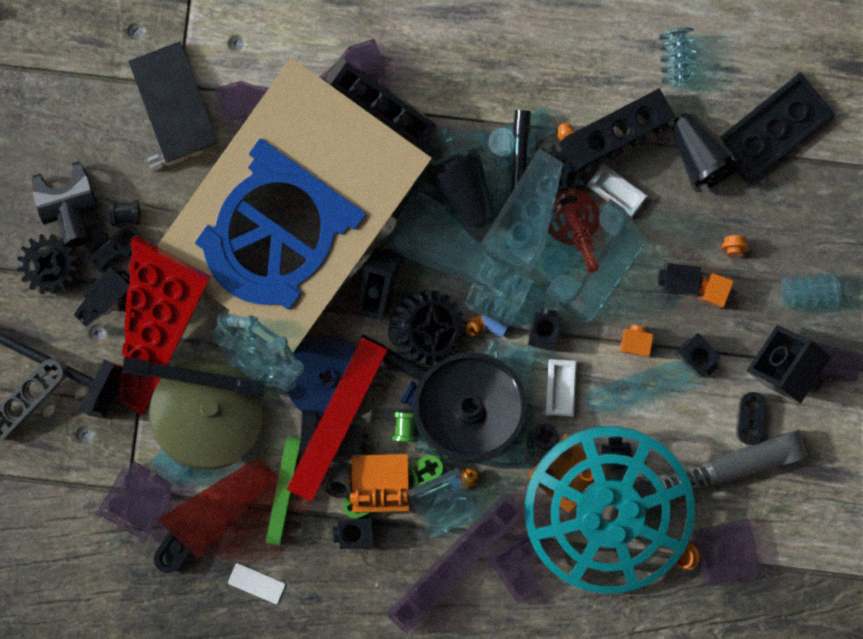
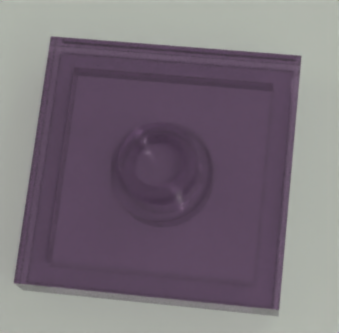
(726, 552)

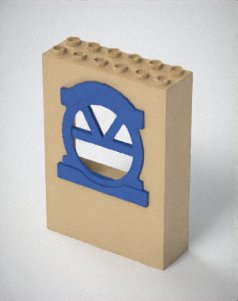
(333, 152)

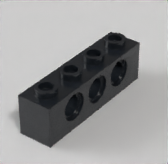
(380, 102)
(651, 106)

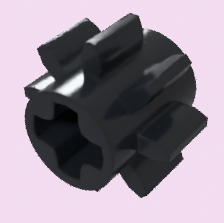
(616, 446)

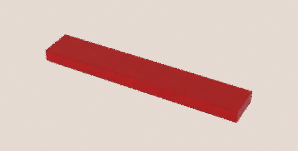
(336, 420)

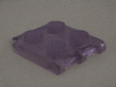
(136, 500)

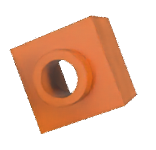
(715, 290)
(636, 341)

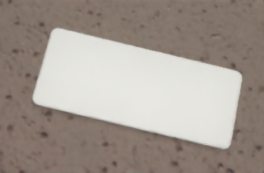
(256, 583)

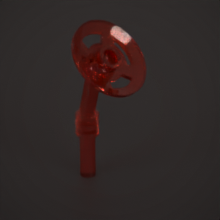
(582, 229)

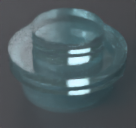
(502, 142)

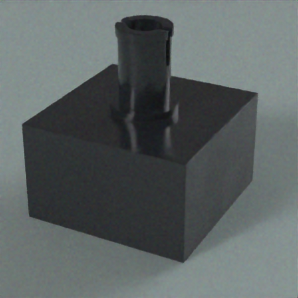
(789, 364)

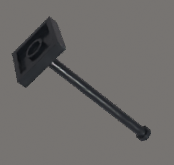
(101, 388)

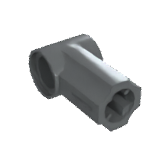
(338, 480)

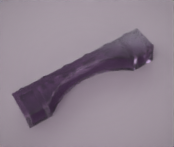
(240, 98)
(455, 562)

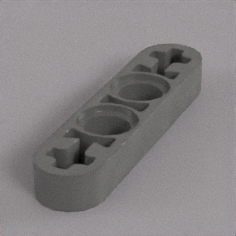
(25, 398)

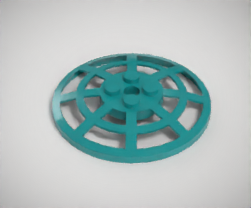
(609, 493)

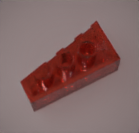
(214, 510)

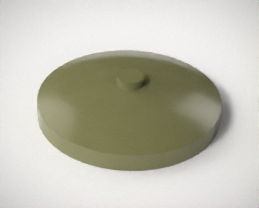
(204, 424)

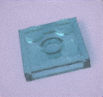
(443, 503)

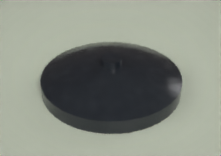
(470, 407)

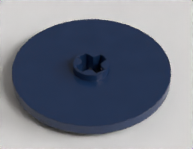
(317, 357)

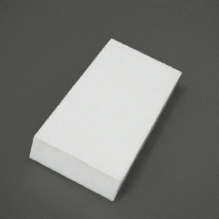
(612, 186)
(561, 388)

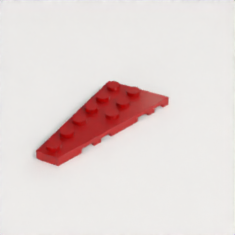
(157, 312)

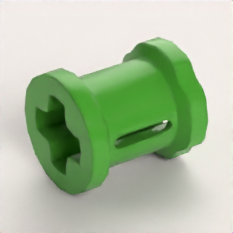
(404, 427)

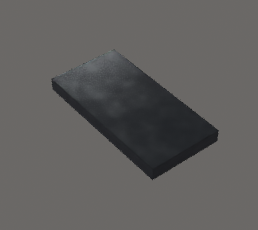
(173, 102)
(776, 127)

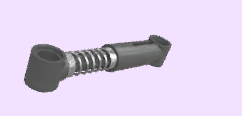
(737, 464)

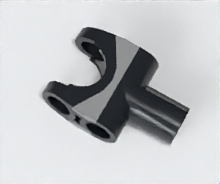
(66, 205)

